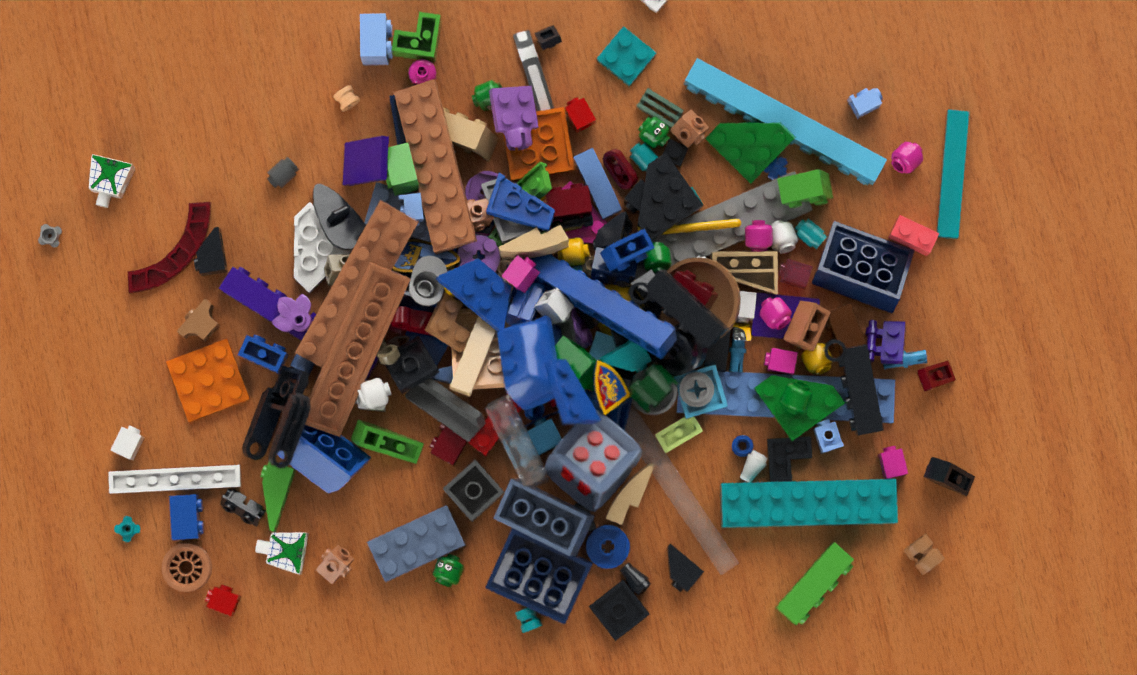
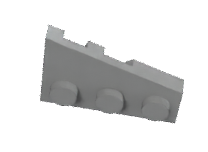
(506, 229)

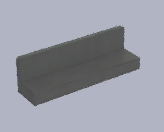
(447, 408)

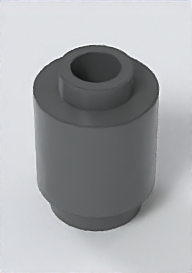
(282, 173)

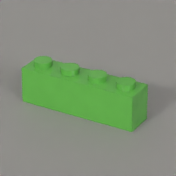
(814, 583)

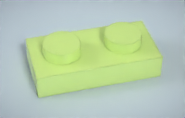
(678, 433)

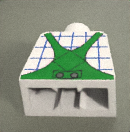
(109, 178)
(285, 550)

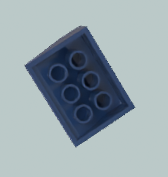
(863, 267)
(538, 576)

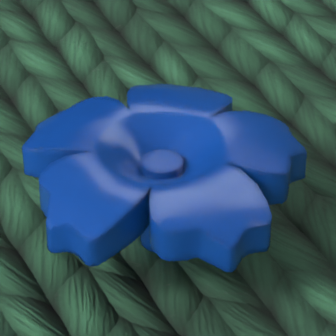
(777, 168)

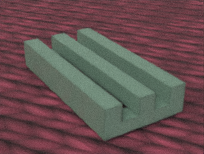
(648, 92)

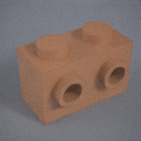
(806, 325)

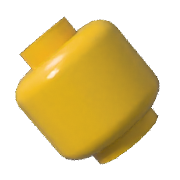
(576, 252)
(816, 361)

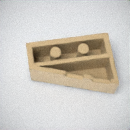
(471, 135)
(751, 267)

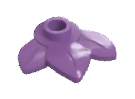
(291, 311)
(583, 333)

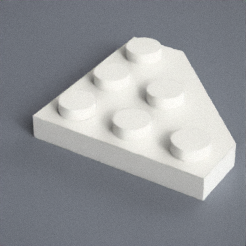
(311, 249)

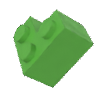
(422, 43)
(401, 170)
(804, 187)

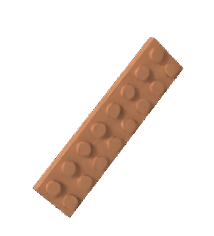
(435, 166)
(379, 244)
(355, 348)

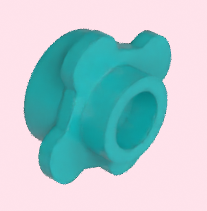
(133, 529)

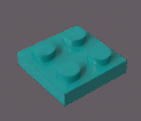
(626, 56)

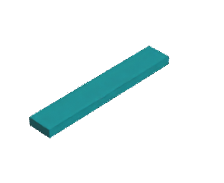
(952, 174)

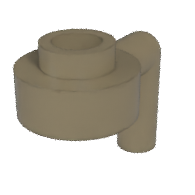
(388, 353)

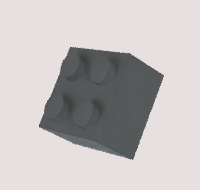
(473, 490)

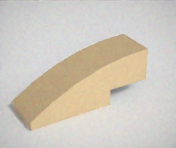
(535, 244)
(630, 494)

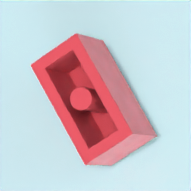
(913, 235)

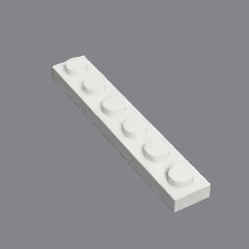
(174, 479)

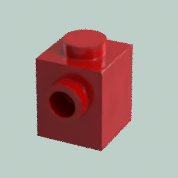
(580, 114)
(223, 600)

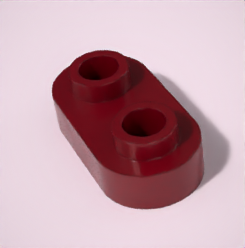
(620, 169)

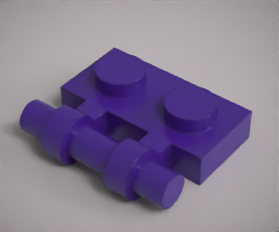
(892, 341)

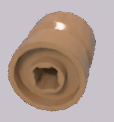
(924, 554)

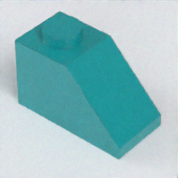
(627, 357)

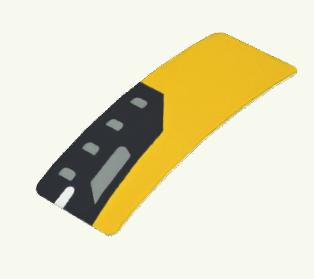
(741, 331)

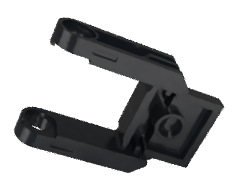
(285, 398)

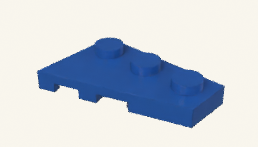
(518, 206)
(569, 394)

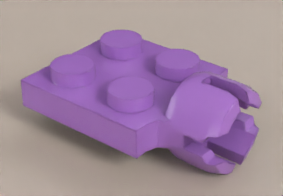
(514, 115)

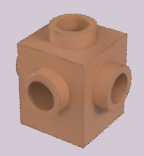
(690, 129)
(478, 214)
(335, 564)

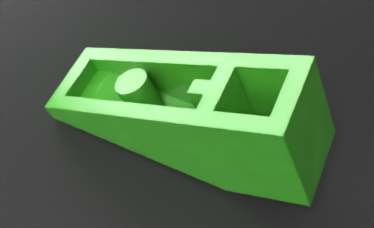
(386, 441)
(276, 488)

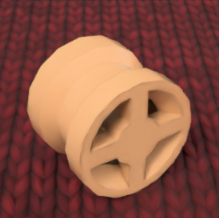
(346, 98)

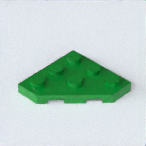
(750, 145)
(823, 403)

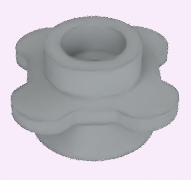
(45, 231)

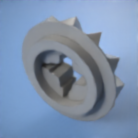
(704, 396)

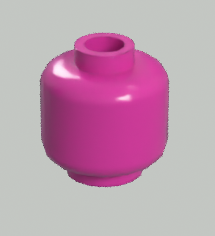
(422, 66)
(907, 157)
(759, 236)
(775, 313)

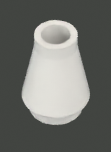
(753, 466)

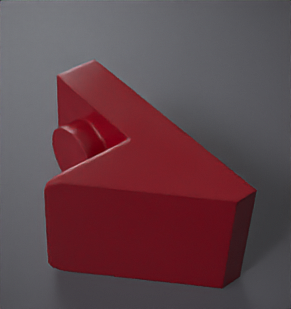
(936, 375)

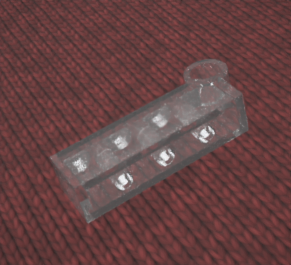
(517, 441)

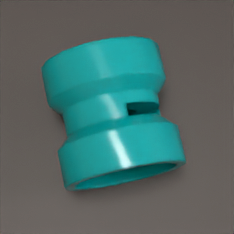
(526, 614)

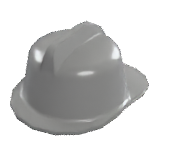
(423, 282)

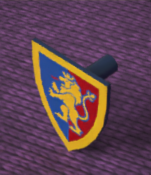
(608, 387)

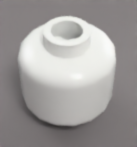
(783, 237)
(374, 393)

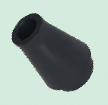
(636, 580)

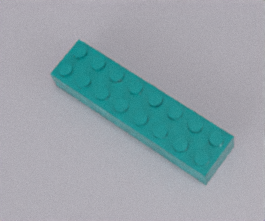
(808, 503)

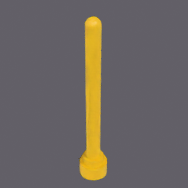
(703, 226)

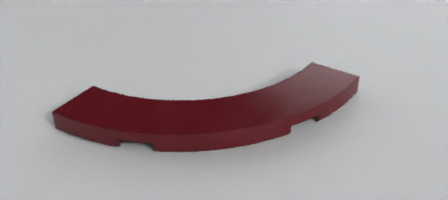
(179, 256)

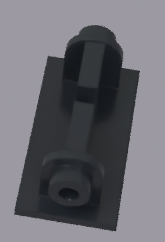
(233, 503)

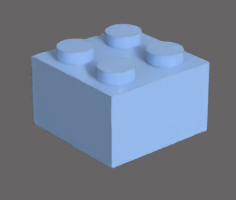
(374, 39)

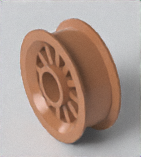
(197, 583)

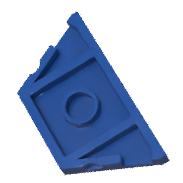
(480, 291)

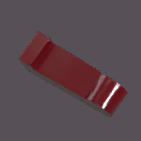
(411, 320)

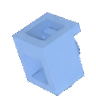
(865, 102)
(412, 206)
(827, 444)

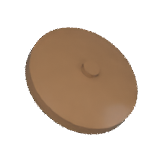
(729, 300)

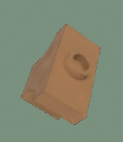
(199, 322)

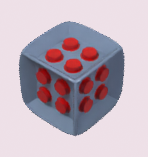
(593, 461)

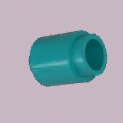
(642, 155)
(810, 233)

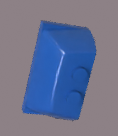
(523, 358)
(327, 459)

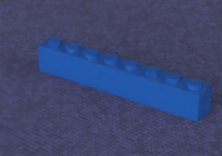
(606, 305)

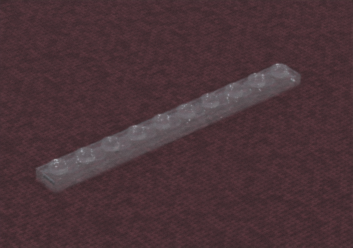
(680, 494)

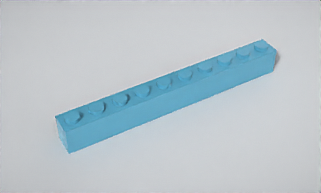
(761, 108)

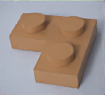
(443, 323)

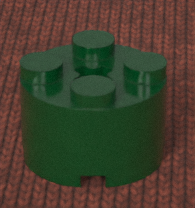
(652, 388)

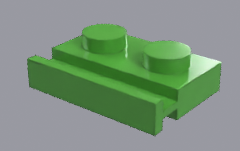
(536, 181)

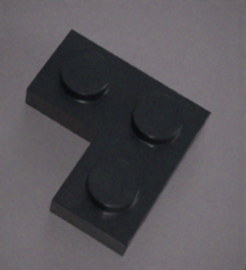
(781, 453)

